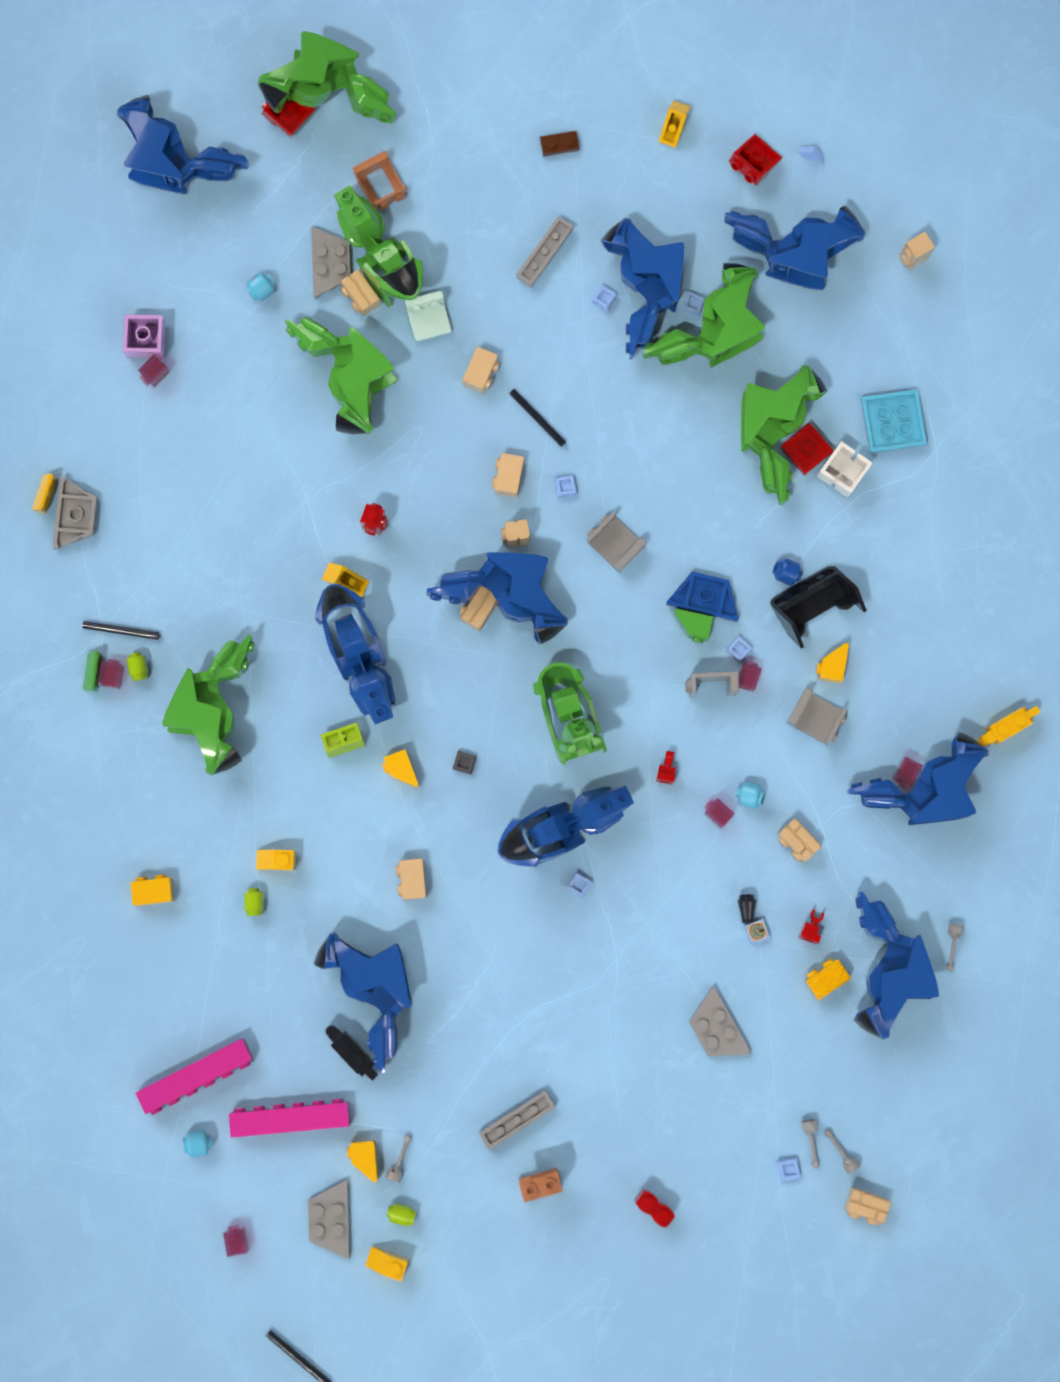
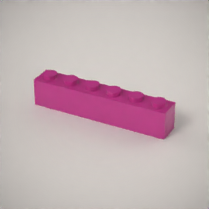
(194, 1076)
(289, 1119)

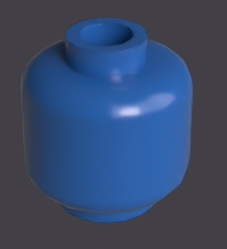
(787, 571)

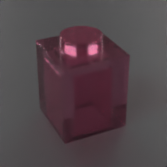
(153, 371)
(111, 674)
(749, 676)
(906, 772)
(718, 812)
(235, 1240)

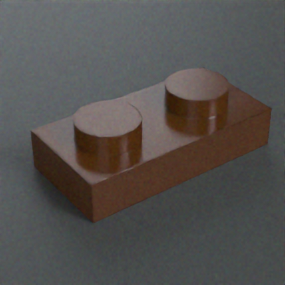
(559, 143)

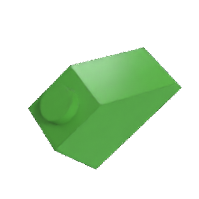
(694, 625)

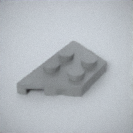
(329, 261)
(74, 514)
(716, 1028)
(330, 1220)

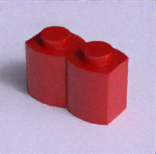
(650, 1205)

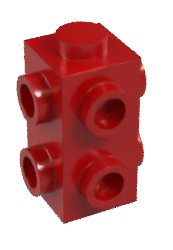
(374, 519)

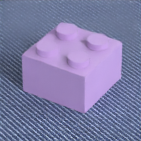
(144, 336)

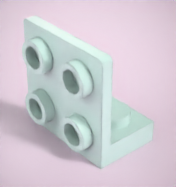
(428, 316)

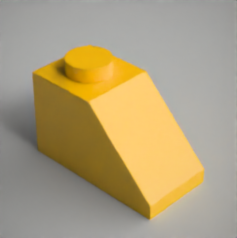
(674, 123)
(343, 576)
(833, 665)
(400, 768)
(276, 860)
(364, 1158)
(387, 1263)

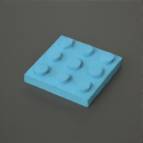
(893, 421)

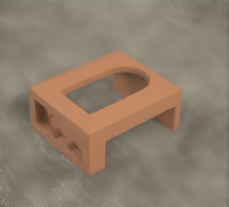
(371, 165)
(536, 1184)

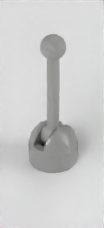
(955, 932)
(810, 1127)
(850, 1163)
(395, 1173)

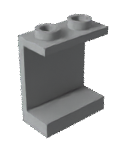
(615, 542)
(730, 677)
(817, 717)

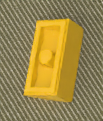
(44, 493)

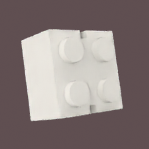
(843, 470)

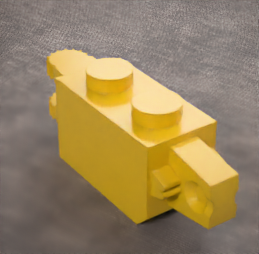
(1008, 726)

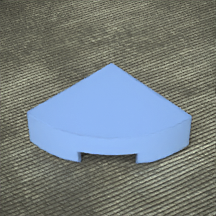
(811, 153)

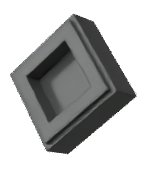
(464, 762)

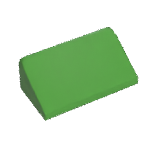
(92, 671)

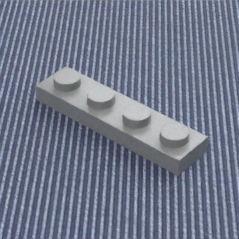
(544, 251)
(517, 1120)

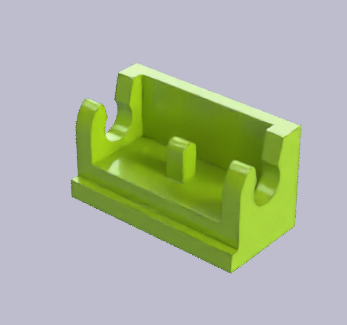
(342, 740)

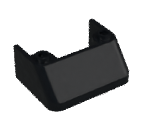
(814, 597)

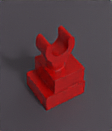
(666, 773)
(810, 930)

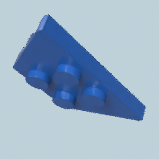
(705, 596)

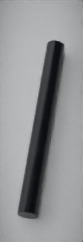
(537, 417)
(121, 630)
(297, 1357)

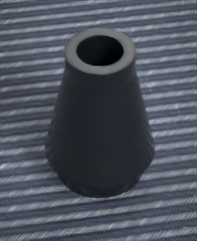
(747, 907)

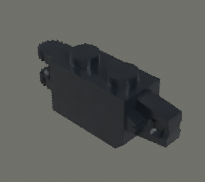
(351, 1052)

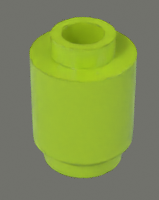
(137, 666)
(253, 902)
(401, 1214)

